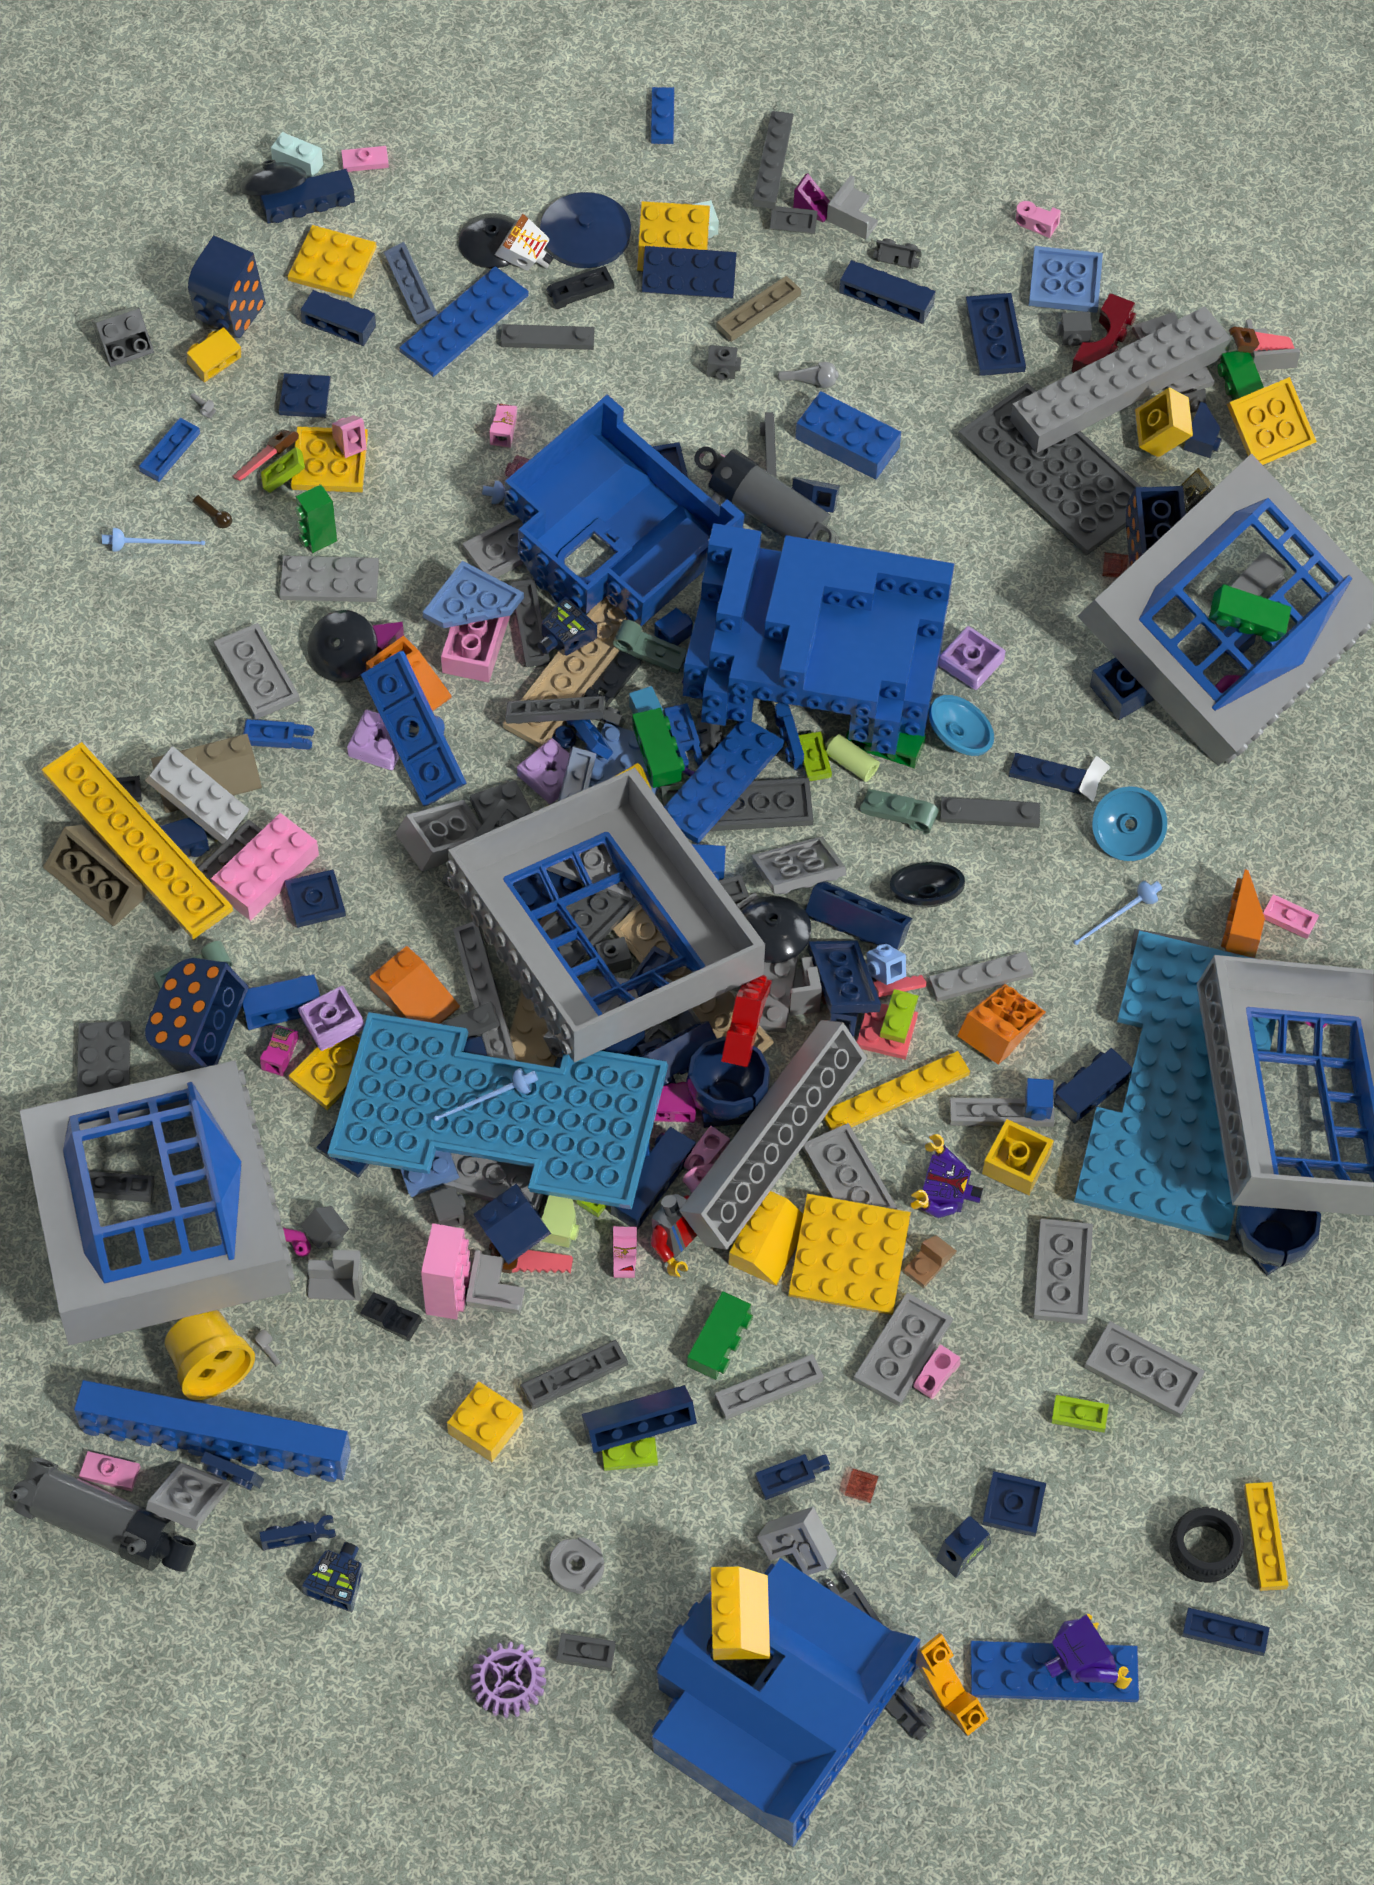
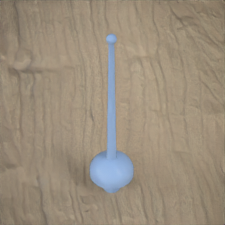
(496, 492)
(118, 540)
(1145, 892)
(520, 1082)

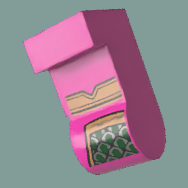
(279, 1050)

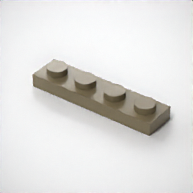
(758, 308)

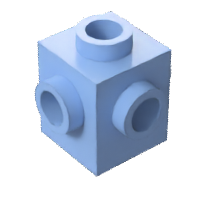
(886, 964)

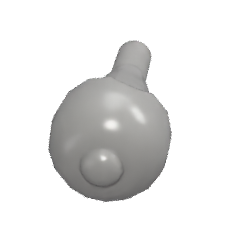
(822, 375)

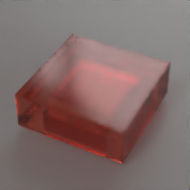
(1114, 564)
(861, 1485)

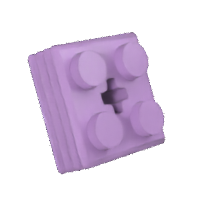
(959, 654)
(363, 743)
(534, 770)
(331, 1018)

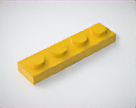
(1266, 1536)

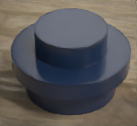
(565, 737)

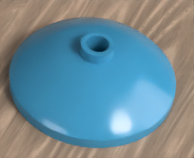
(961, 725)
(1121, 806)

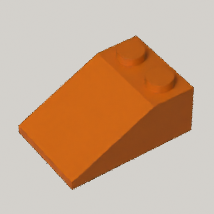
(412, 989)

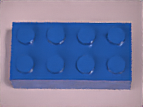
(848, 435)

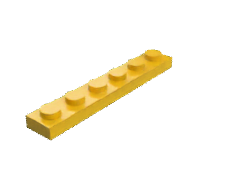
(897, 1091)

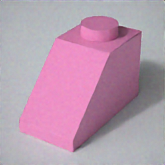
(349, 435)

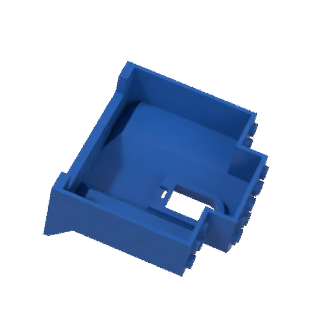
(615, 486)
(786, 1739)

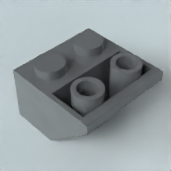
(123, 336)

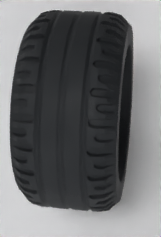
(1197, 1569)

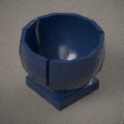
(726, 1090)
(1276, 1235)

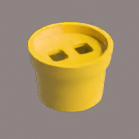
(208, 1355)

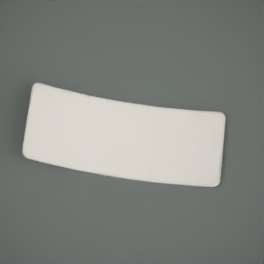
(1092, 777)

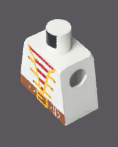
(525, 245)

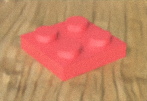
(870, 1038)

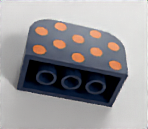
(226, 287)
(1150, 516)
(195, 1013)

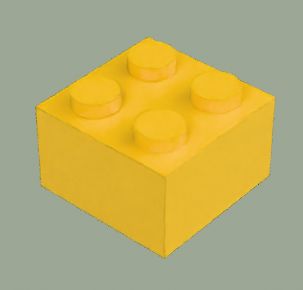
(1163, 422)
(1017, 1157)
(485, 1421)

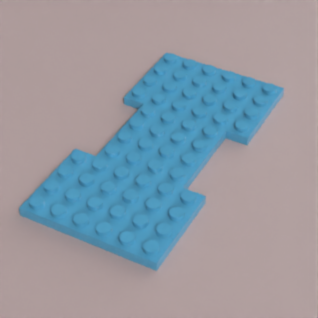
(577, 1127)
(1166, 1146)

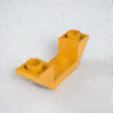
(946, 1687)

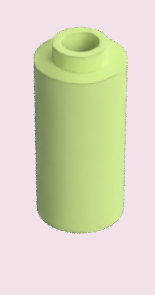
(852, 757)

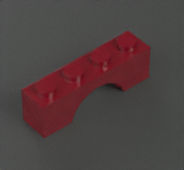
(1114, 317)

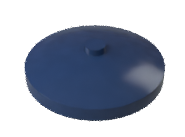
(586, 230)

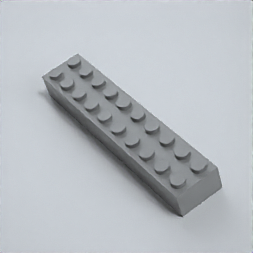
(1120, 379)
(773, 1134)

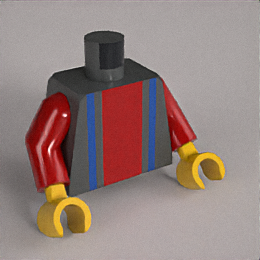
(671, 1233)

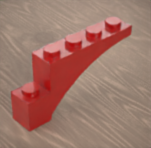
(745, 1021)

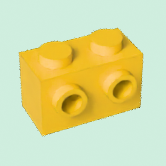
(213, 354)

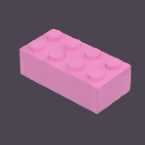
(474, 648)
(264, 865)
(446, 1271)

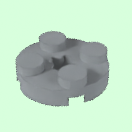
(579, 1580)

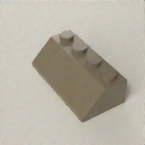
(225, 761)
(94, 874)

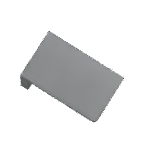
(846, 209)
(1273, 359)
(806, 993)
(336, 1278)
(486, 1290)
(801, 1535)

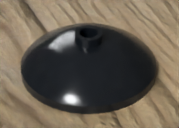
(272, 178)
(482, 238)
(356, 645)
(927, 884)
(787, 934)

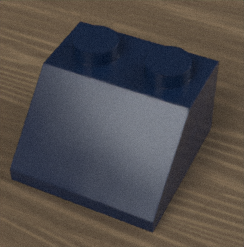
(512, 1223)

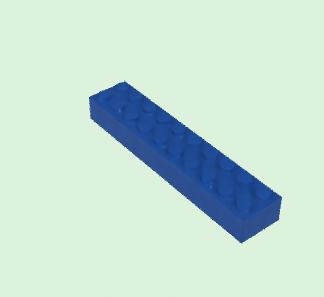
(213, 1430)

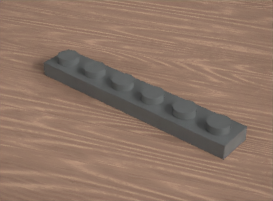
(773, 160)

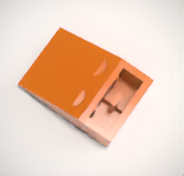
(430, 683)
(1244, 919)
(1000, 1023)

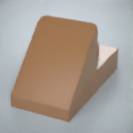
(929, 1260)

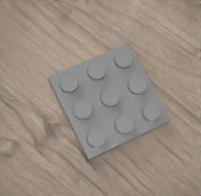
(799, 865)

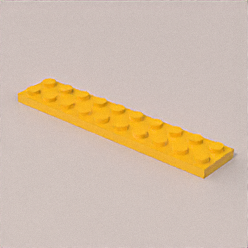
(137, 840)

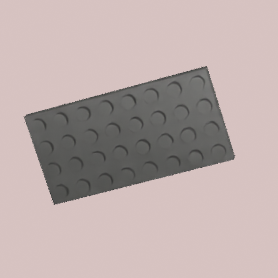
(1067, 483)

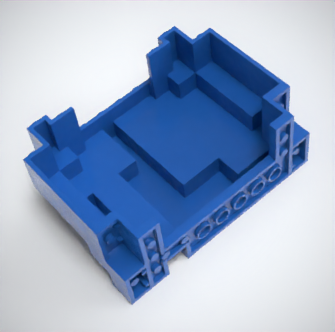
(818, 633)

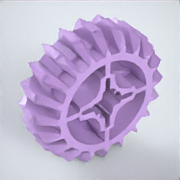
(499, 1671)

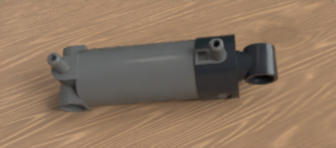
(764, 496)
(100, 1517)

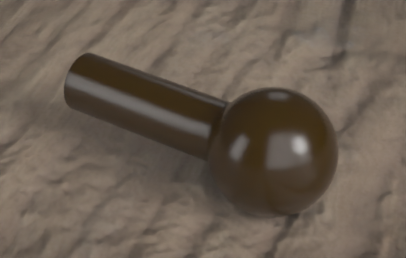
(221, 519)

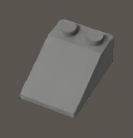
(434, 831)

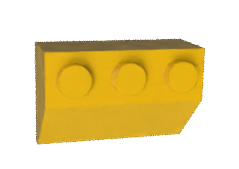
(768, 1239)
(739, 1614)

